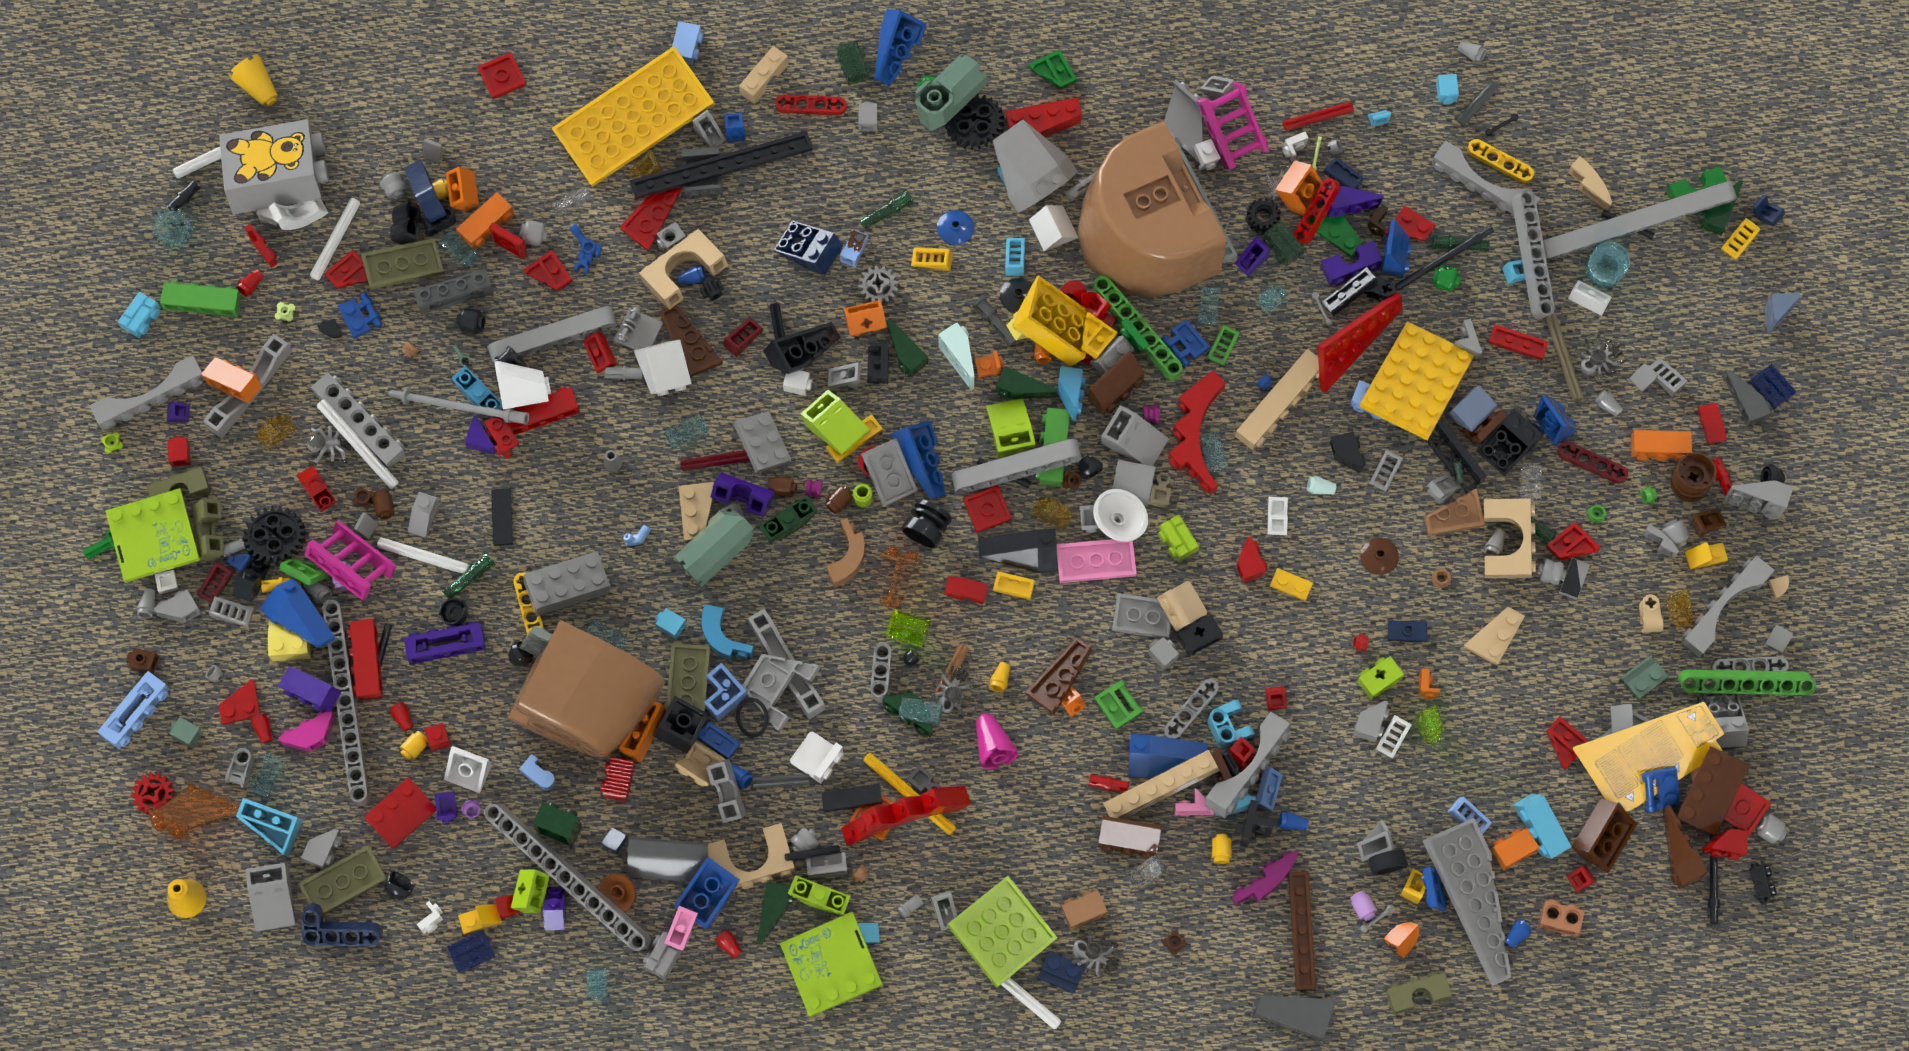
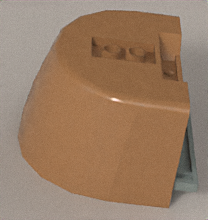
(1150, 219)
(583, 690)

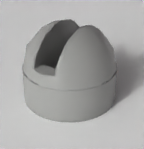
(1335, 146)
(214, 673)

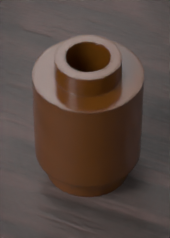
(782, 486)
(839, 499)
(383, 504)

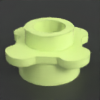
(288, 316)

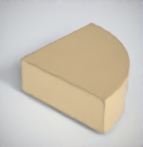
(1779, 586)

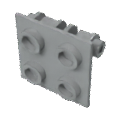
(638, 330)

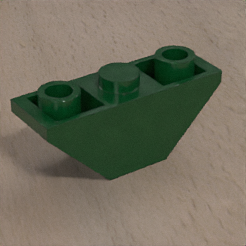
(789, 520)
(892, 705)

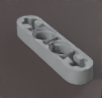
(1749, 663)
(1190, 709)

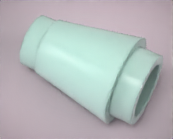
(1320, 486)

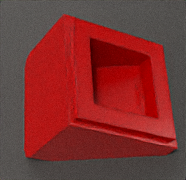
(1275, 698)
(1581, 878)
(504, 906)

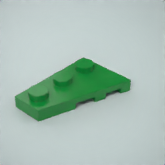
(1338, 233)

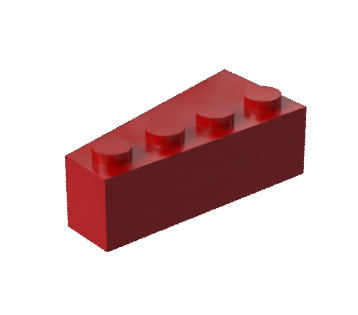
(1047, 117)

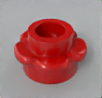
(1360, 642)

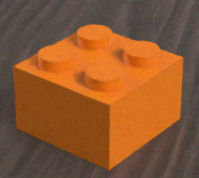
(1299, 187)

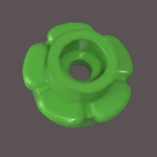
(1648, 495)
(1596, 509)

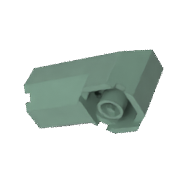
(949, 92)
(715, 545)

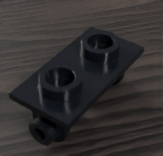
(1762, 874)

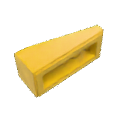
(1746, 228)
(931, 264)

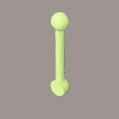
(1316, 153)

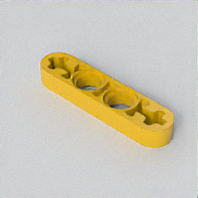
(1501, 159)
(525, 608)

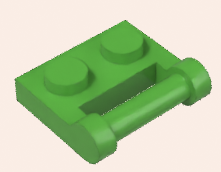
(1114, 709)

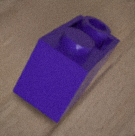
(554, 909)

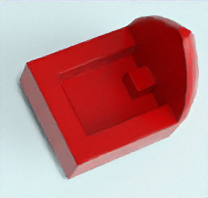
(1095, 304)

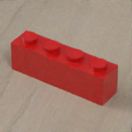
(560, 405)
(365, 659)

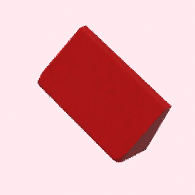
(599, 351)

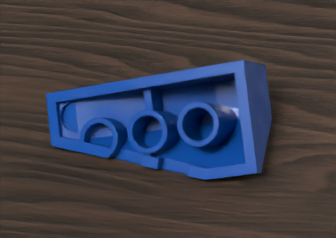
(897, 37)
(918, 450)
(295, 611)
(1156, 754)

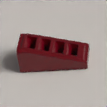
(735, 346)
(209, 579)

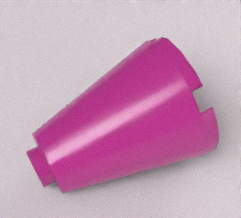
(993, 743)

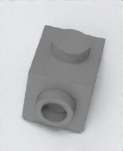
(1087, 519)

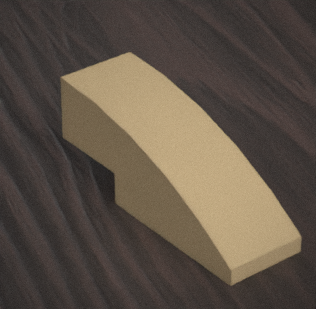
(1590, 183)

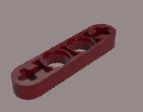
(1593, 460)

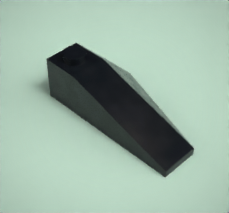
(801, 348)
(1027, 549)

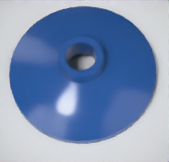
(955, 235)

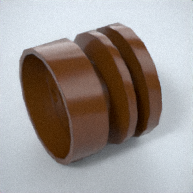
(1697, 468)

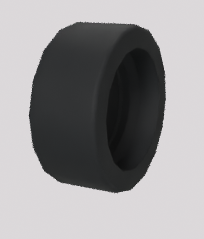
(1388, 862)

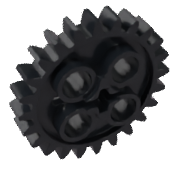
(973, 135)
(263, 547)

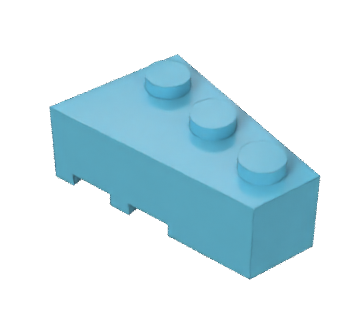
(271, 824)
(1542, 825)

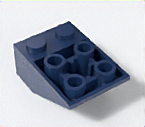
(809, 247)

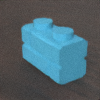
(139, 315)

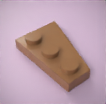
(1457, 516)

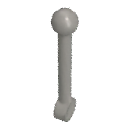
(1315, 296)
(1390, 909)

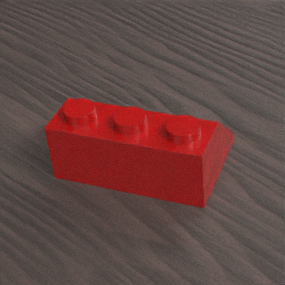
(400, 813)

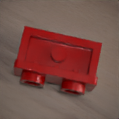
(502, 435)

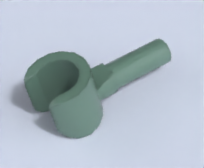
(461, 356)

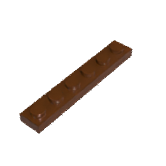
(1302, 931)

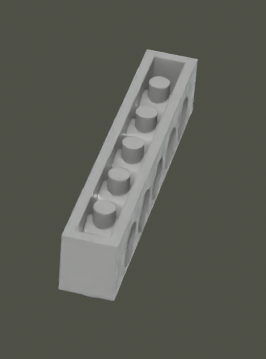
(389, 456)

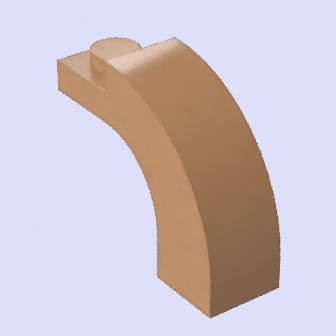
(850, 564)

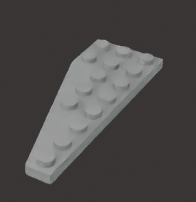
(1468, 877)

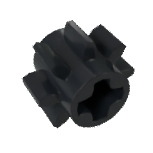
(711, 289)

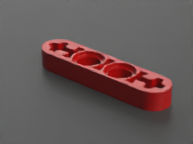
(811, 101)
(1319, 213)

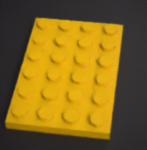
(1416, 380)

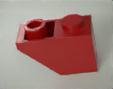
(316, 488)
(1250, 563)
(1728, 843)

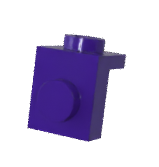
(446, 806)

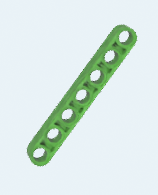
(1147, 332)
(1755, 686)

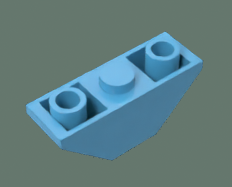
(475, 390)

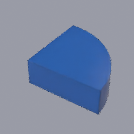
(239, 561)

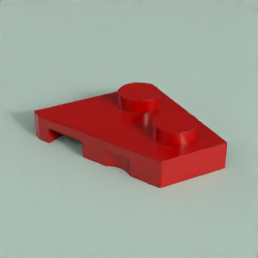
(1414, 224)
(259, 243)
(347, 271)
(1572, 543)
(240, 705)
(1563, 739)

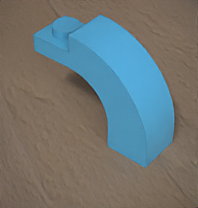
(711, 625)

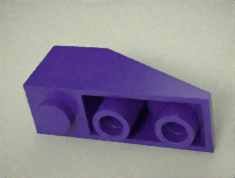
(1352, 201)

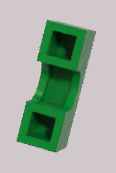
(1708, 179)

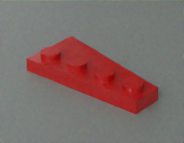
(649, 217)

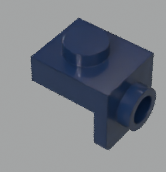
(1767, 211)

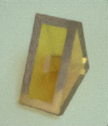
(646, 166)
(275, 430)
(1052, 512)
(1680, 608)

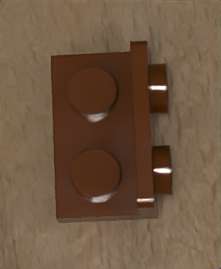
(1485, 427)

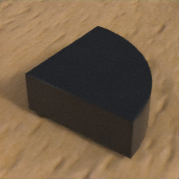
(330, 328)

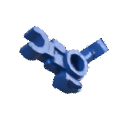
(588, 249)

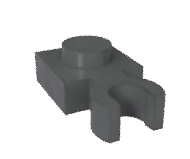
(921, 779)

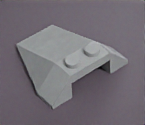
(1030, 165)

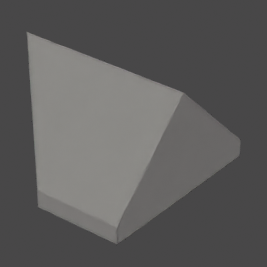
(1376, 842)

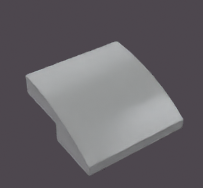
(1135, 479)

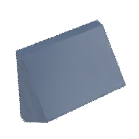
(1778, 308)
(1472, 409)

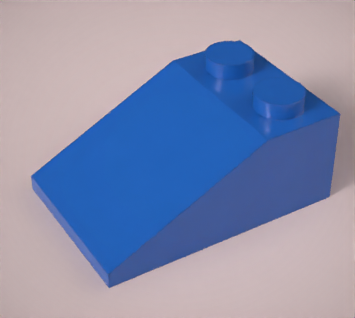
(1396, 251)
(1553, 420)
(708, 892)

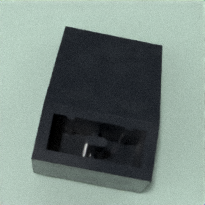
(1510, 441)

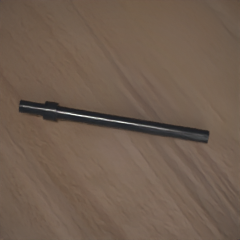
(1476, 238)
(1713, 902)

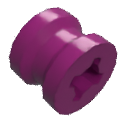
(1151, 414)
(813, 488)

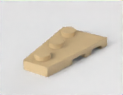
(695, 508)
(1496, 636)

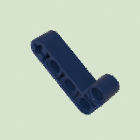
(424, 191)
(340, 928)

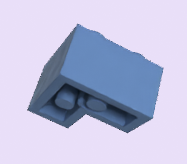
(728, 695)

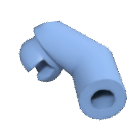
(637, 539)

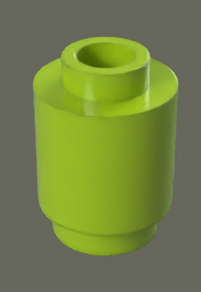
(862, 490)

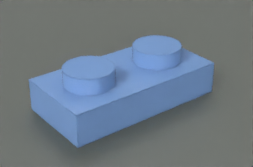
(1269, 788)

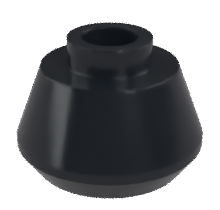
(1089, 467)
(1772, 473)
(518, 656)

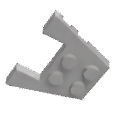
(771, 678)

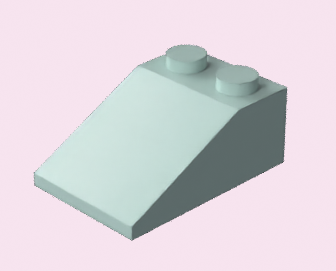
(956, 348)

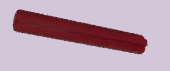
(714, 460)

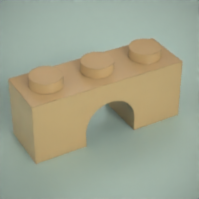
(770, 65)

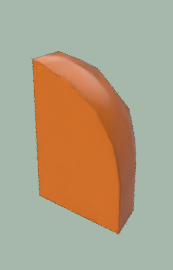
(1403, 937)

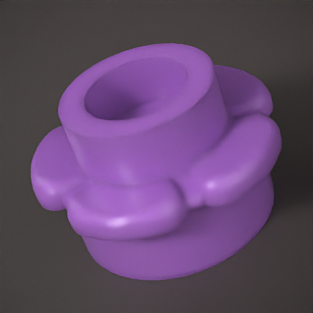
(474, 811)

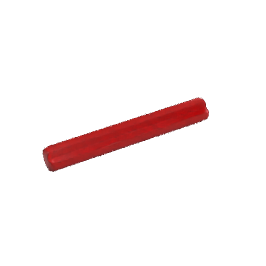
(1318, 116)

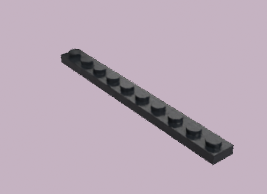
(721, 165)

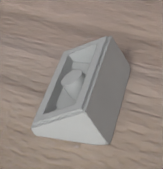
(1621, 717)

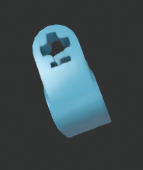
(1226, 726)

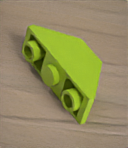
(819, 896)

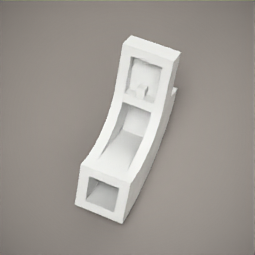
(298, 214)

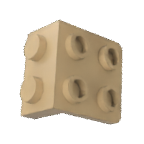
(1182, 605)
(696, 761)

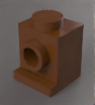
(148, 663)

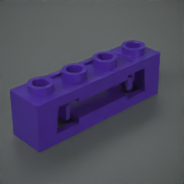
(418, 651)

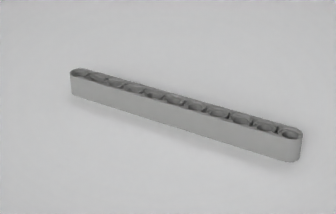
(1639, 220)
(350, 710)
(576, 877)

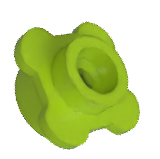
(106, 440)

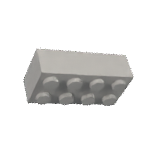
(566, 583)

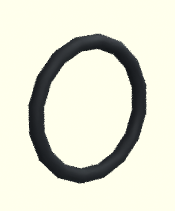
(739, 721)

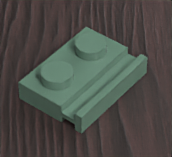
(1644, 677)

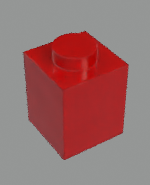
(179, 451)
(437, 737)

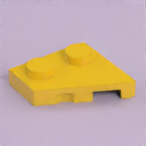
(1096, 336)

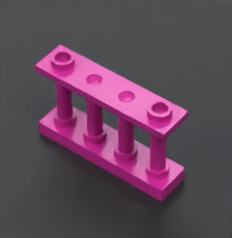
(1214, 125)
(342, 573)

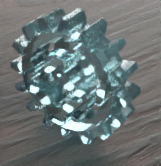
(176, 219)

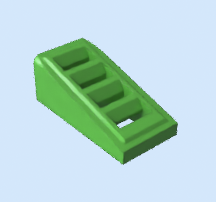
(1224, 329)

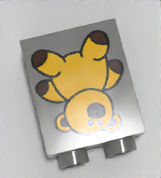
(272, 166)

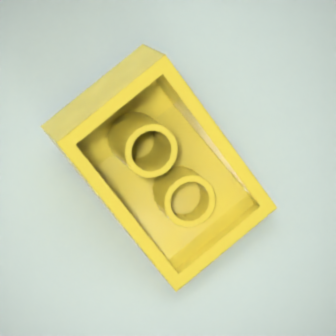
(286, 645)

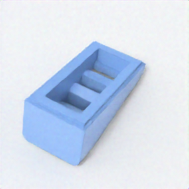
(1459, 816)

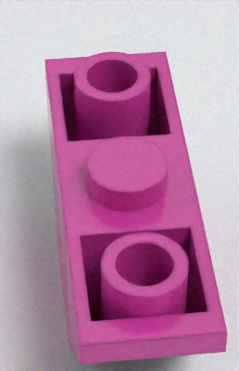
(310, 733)

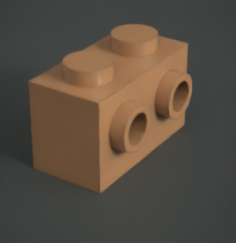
(1084, 909)

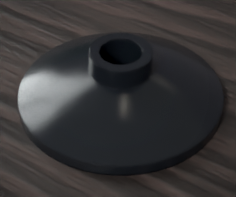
(1007, 293)

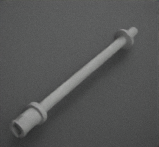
(508, 415)

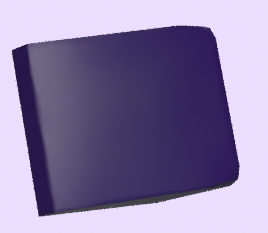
(178, 412)

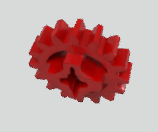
(145, 796)

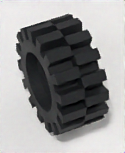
(1258, 206)

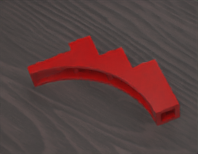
(1188, 453)
(905, 810)

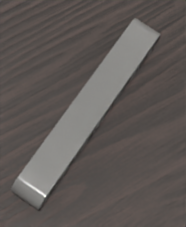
(1530, 263)
(555, 333)
(1016, 466)

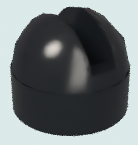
(910, 658)

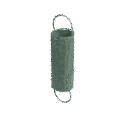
(1459, 473)

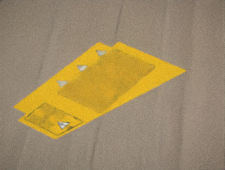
(1664, 742)

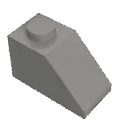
(423, 514)

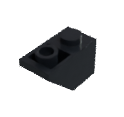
(1346, 451)
(249, 580)

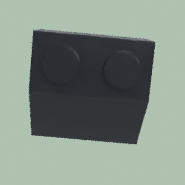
(680, 725)

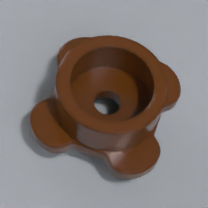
(1076, 480)
(360, 492)
(1174, 947)

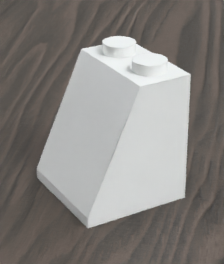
(664, 367)
(521, 385)

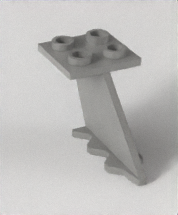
(1185, 119)

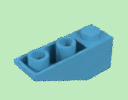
(1070, 390)

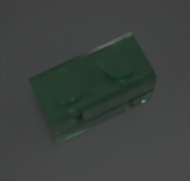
(853, 63)
(1283, 244)

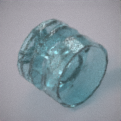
(1610, 255)

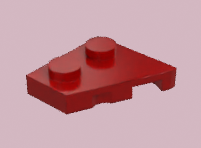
(549, 271)

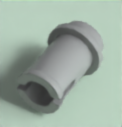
(233, 547)
(909, 906)

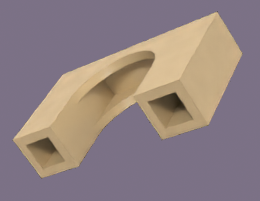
(693, 248)
(1518, 513)
(773, 867)

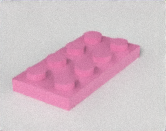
(1095, 560)

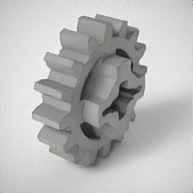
(887, 284)

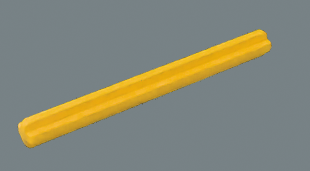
(905, 789)

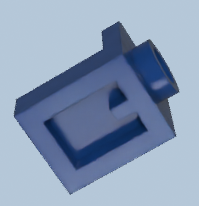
(734, 127)

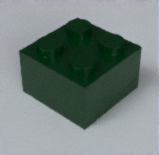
(557, 823)

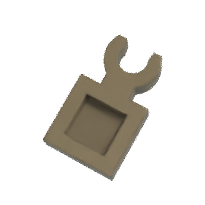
(1160, 493)

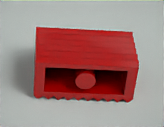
(618, 779)

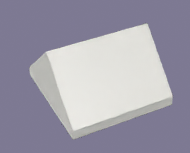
(1052, 227)
(467, 769)

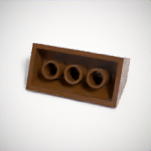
(1713, 790)

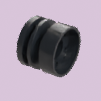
(926, 523)

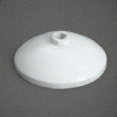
(1126, 509)

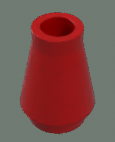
(249, 283)
(401, 715)
(261, 725)
(728, 943)

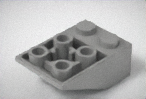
(1133, 437)
(1763, 497)
(1730, 717)
(270, 896)

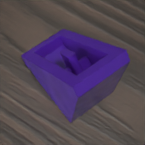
(1253, 256)
(478, 439)

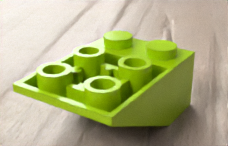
(834, 422)
(1010, 428)

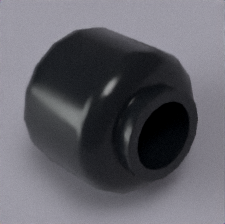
(471, 321)

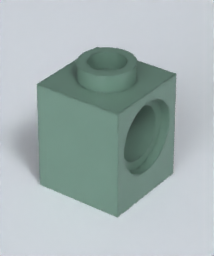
(185, 732)

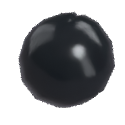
(457, 608)
(394, 882)

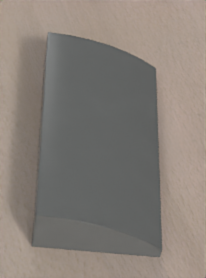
(664, 859)

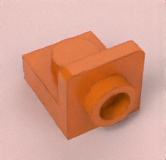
(989, 365)
(1425, 682)
(1073, 702)

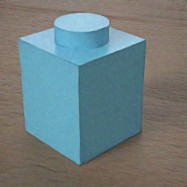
(1447, 88)
(670, 623)

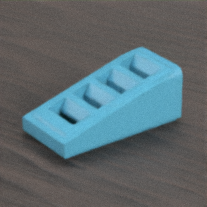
(1015, 268)
(1512, 272)

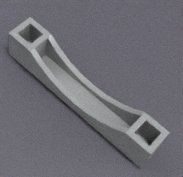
(1451, 161)
(112, 410)
(227, 412)
(1752, 578)
(774, 645)
(1226, 794)

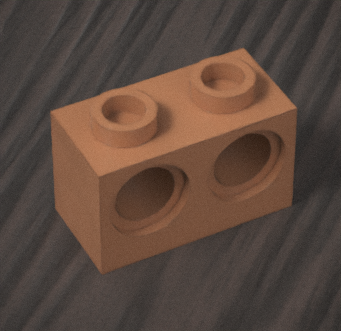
(1560, 923)

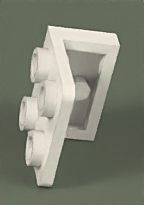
(817, 757)

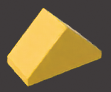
(1414, 887)

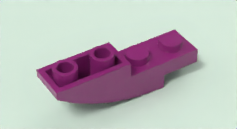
(1273, 875)

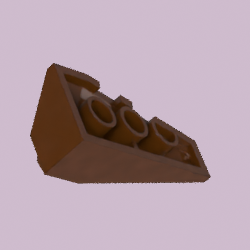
(1685, 863)

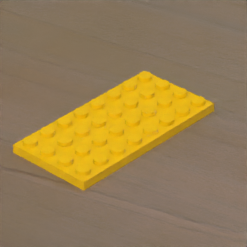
(633, 116)

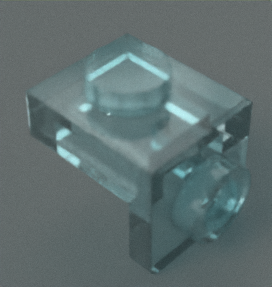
(1272, 298)
(597, 983)

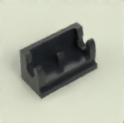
(878, 363)

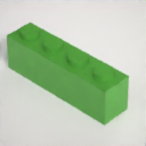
(200, 299)
(1056, 430)

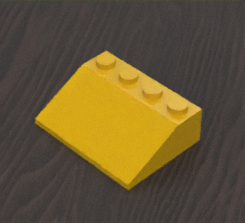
(1053, 321)

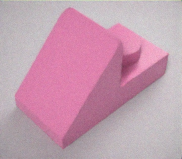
(1197, 808)
(681, 928)

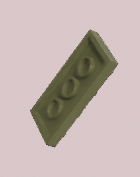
(402, 263)
(689, 674)
(343, 880)

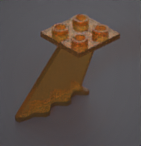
(909, 557)
(190, 810)

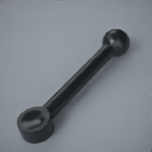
(1514, 117)

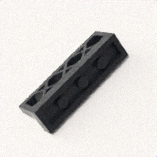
(1460, 452)

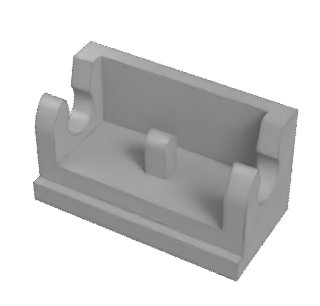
(826, 865)

